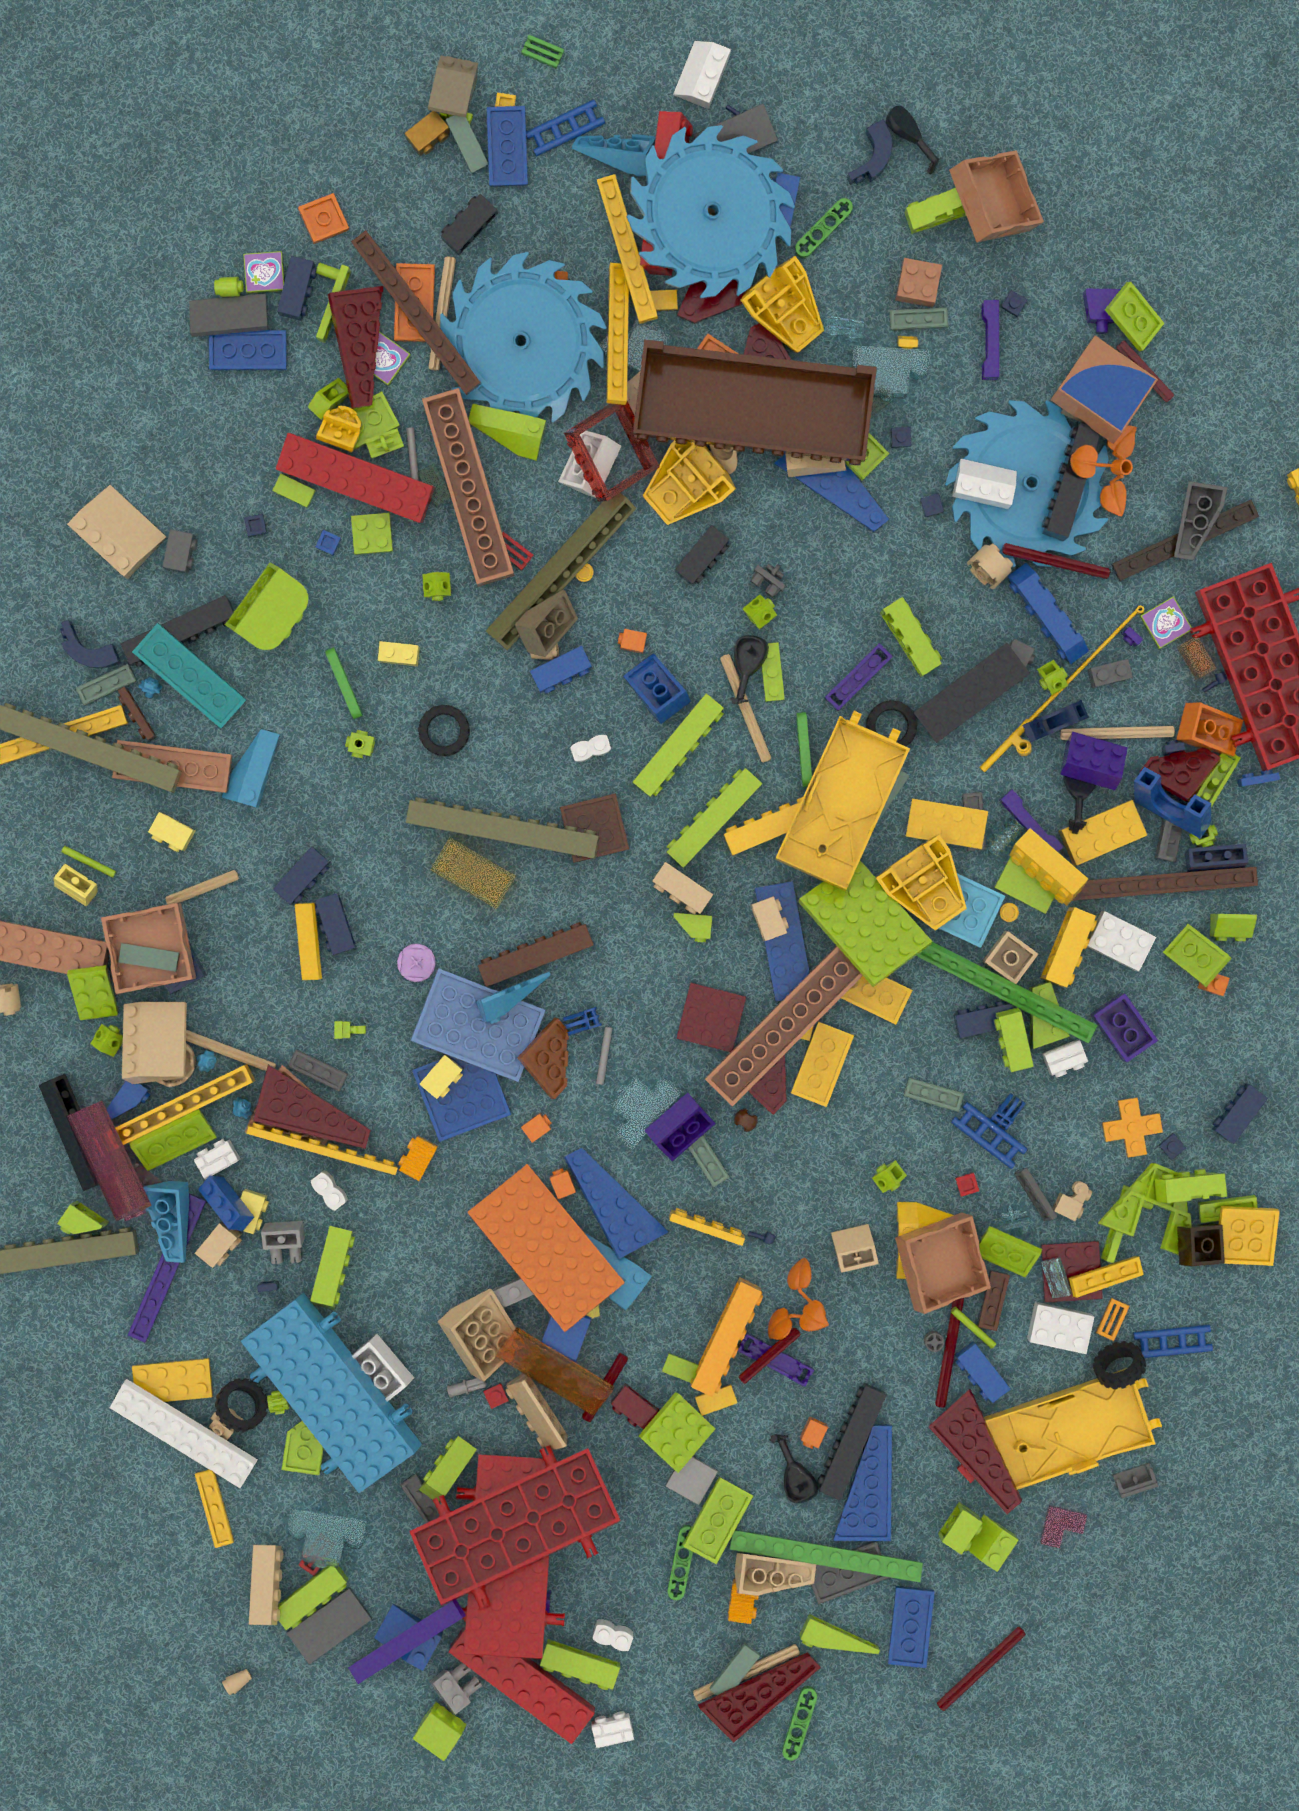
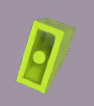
(328, 398)
(695, 925)

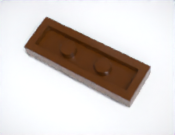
(136, 714)
(993, 1301)

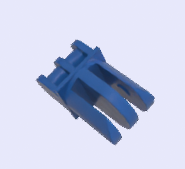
(584, 1020)
(1006, 1112)

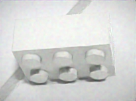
(1120, 941)
(1060, 1327)
(383, 1367)

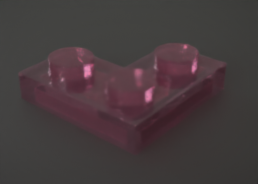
(1059, 1520)

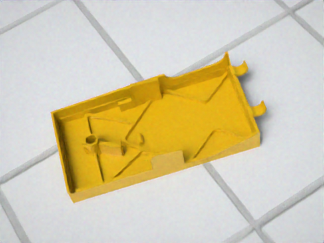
(843, 802)
(1071, 1430)

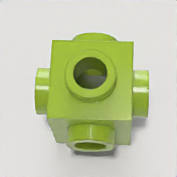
(436, 585)
(760, 611)
(1052, 677)
(367, 744)
(1208, 841)
(107, 1039)
(889, 1176)

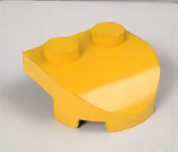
(340, 428)

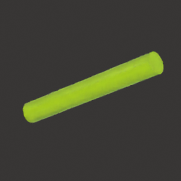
(88, 861)
(973, 1327)

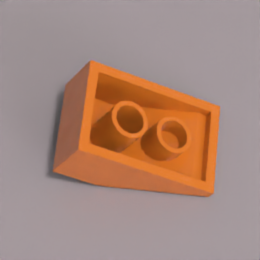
(1209, 728)

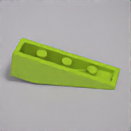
(1217, 779)
(825, 1635)

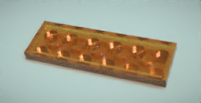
(555, 1371)

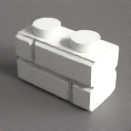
(1064, 1058)
(216, 1159)
(612, 1729)

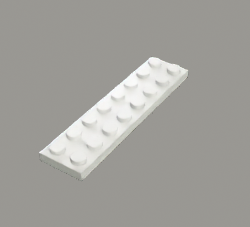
(183, 1433)

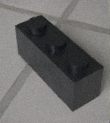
(468, 223)
(702, 556)

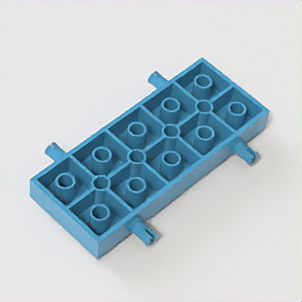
(331, 1393)

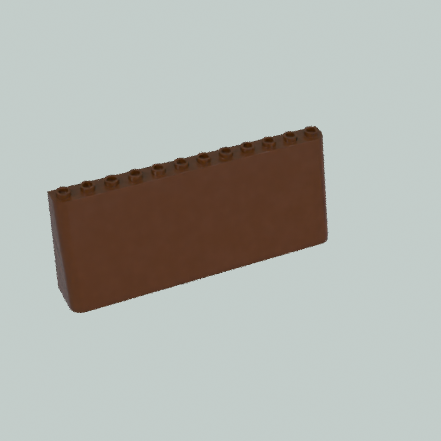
(754, 403)

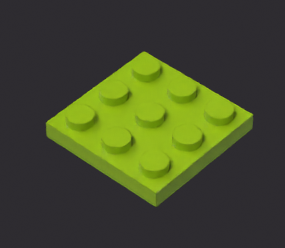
(676, 1432)

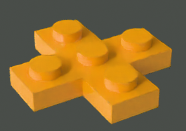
(1132, 1127)

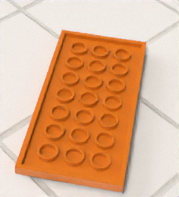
(546, 1248)

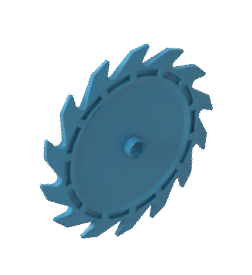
(678, 218)
(555, 332)
(1035, 450)

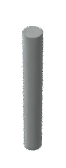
(412, 453)
(604, 1055)

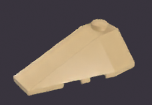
(764, 1575)

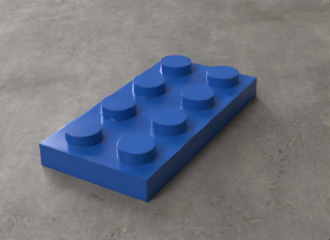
(507, 146)
(249, 350)
(911, 1627)

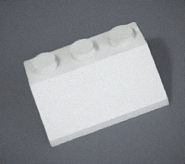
(702, 73)
(603, 453)
(985, 484)

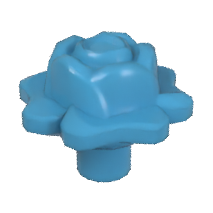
(150, 686)
(206, 1061)
(242, 1108)

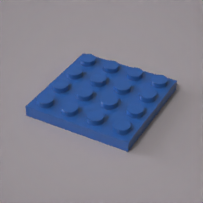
(469, 1103)

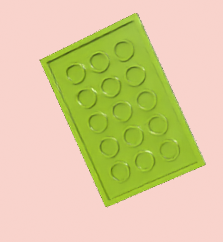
(866, 925)

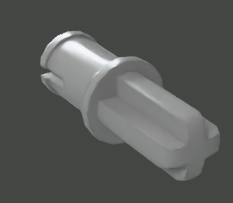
(465, 1387)

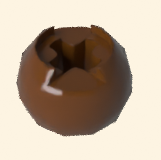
(744, 1119)

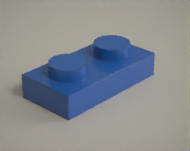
(1250, 779)

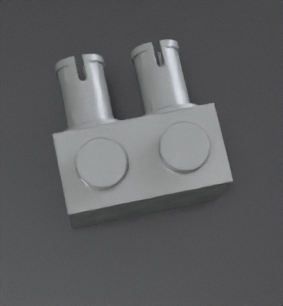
(283, 1236)
(450, 1692)

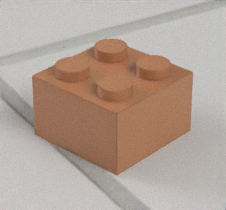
(918, 282)

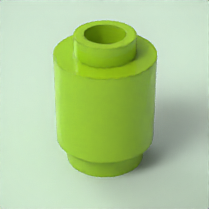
(228, 286)

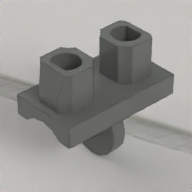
(761, 575)

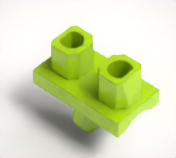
(384, 443)

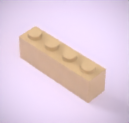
(265, 1585)

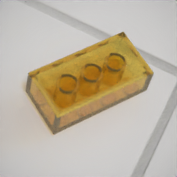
(473, 873)

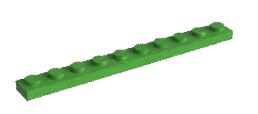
(1009, 991)
(826, 1556)

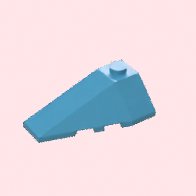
(619, 153)
(251, 773)
(500, 1003)
(170, 1217)
(633, 1276)

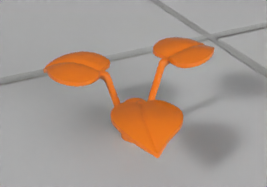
(1084, 462)
(813, 1313)

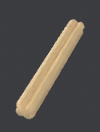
(202, 887)

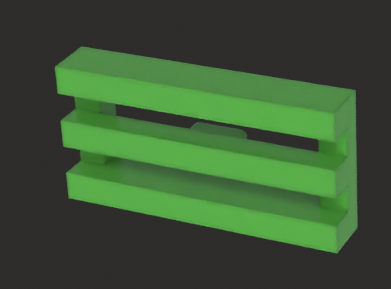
(539, 58)

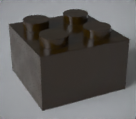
(1200, 1244)

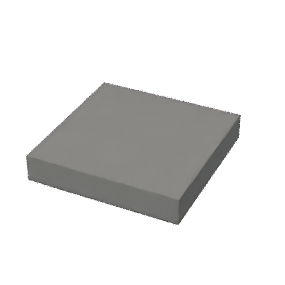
(692, 1480)

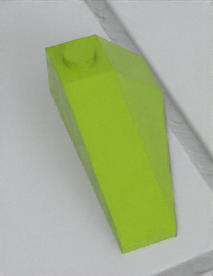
(512, 430)

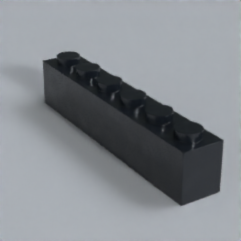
(1069, 487)
(187, 626)
(61, 1103)
(852, 1441)

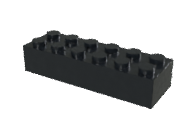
(971, 692)

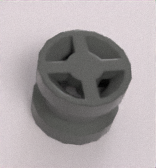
(934, 1345)

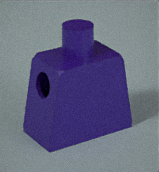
(1095, 304)

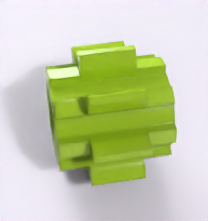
(277, 1403)

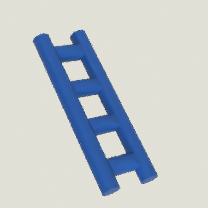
(570, 117)
(987, 1123)
(1181, 1332)

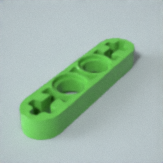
(823, 228)
(343, 683)
(804, 749)
(680, 1562)
(800, 1723)

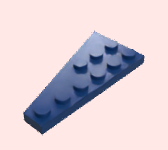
(845, 492)
(617, 1212)
(868, 1503)

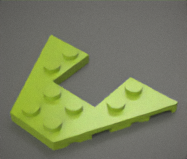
(1126, 1211)

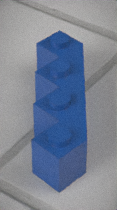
(1043, 606)

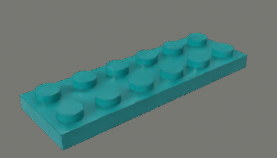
(189, 675)

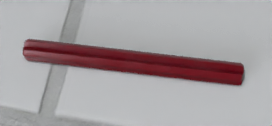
(1057, 561)
(948, 1356)
(981, 1668)

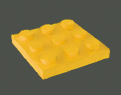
(1249, 1234)

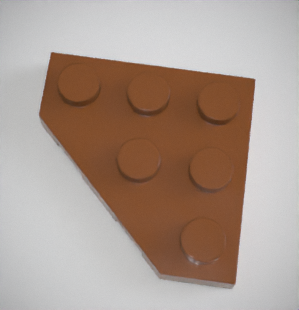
(548, 1058)

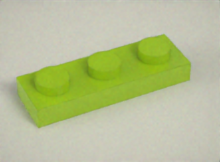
(773, 675)
(1210, 1210)

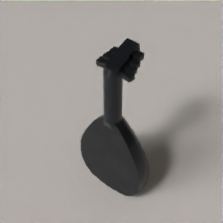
(905, 126)
(749, 656)
(1079, 791)
(798, 1481)

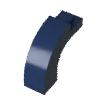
(881, 141)
(94, 658)
(1055, 721)

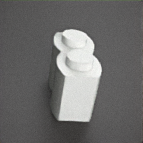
(585, 750)
(332, 1194)
(607, 1633)

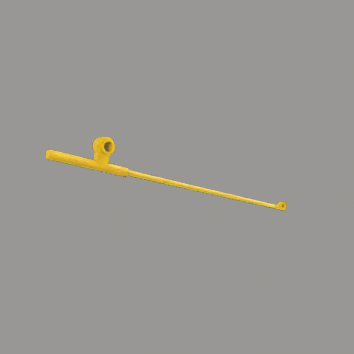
(1014, 739)

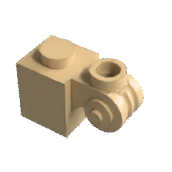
(1072, 1205)

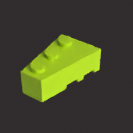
(934, 211)
(1040, 1030)
(1013, 1040)
(1190, 1186)
(447, 1468)

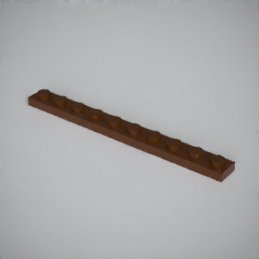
(416, 312)
(1169, 883)

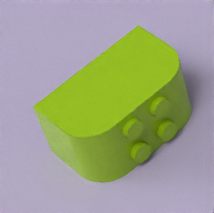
(269, 609)

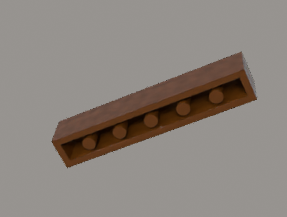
(535, 955)

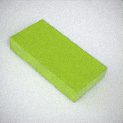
(294, 490)
(680, 1367)

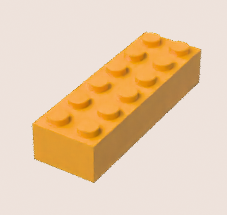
(726, 1336)

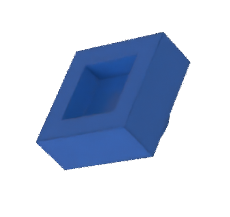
(328, 542)

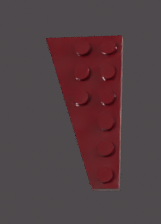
(357, 334)
(296, 1108)
(971, 1442)
(749, 1702)

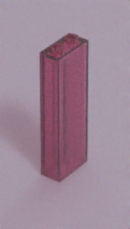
(109, 1161)

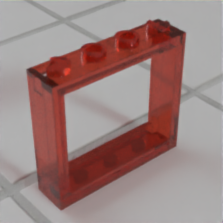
(586, 463)

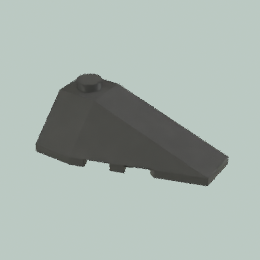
(1199, 514)

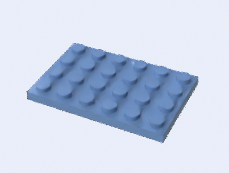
(455, 1027)

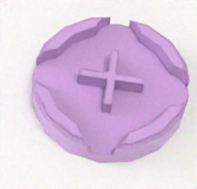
(416, 962)

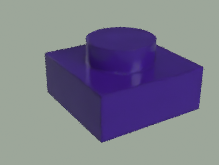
(1131, 637)

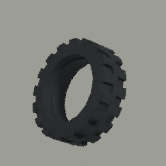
(897, 706)
(444, 710)
(1122, 1378)
(228, 1418)

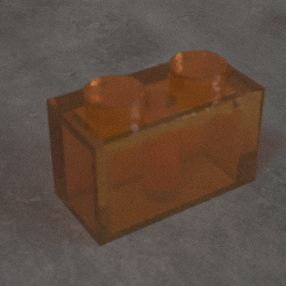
(1196, 657)

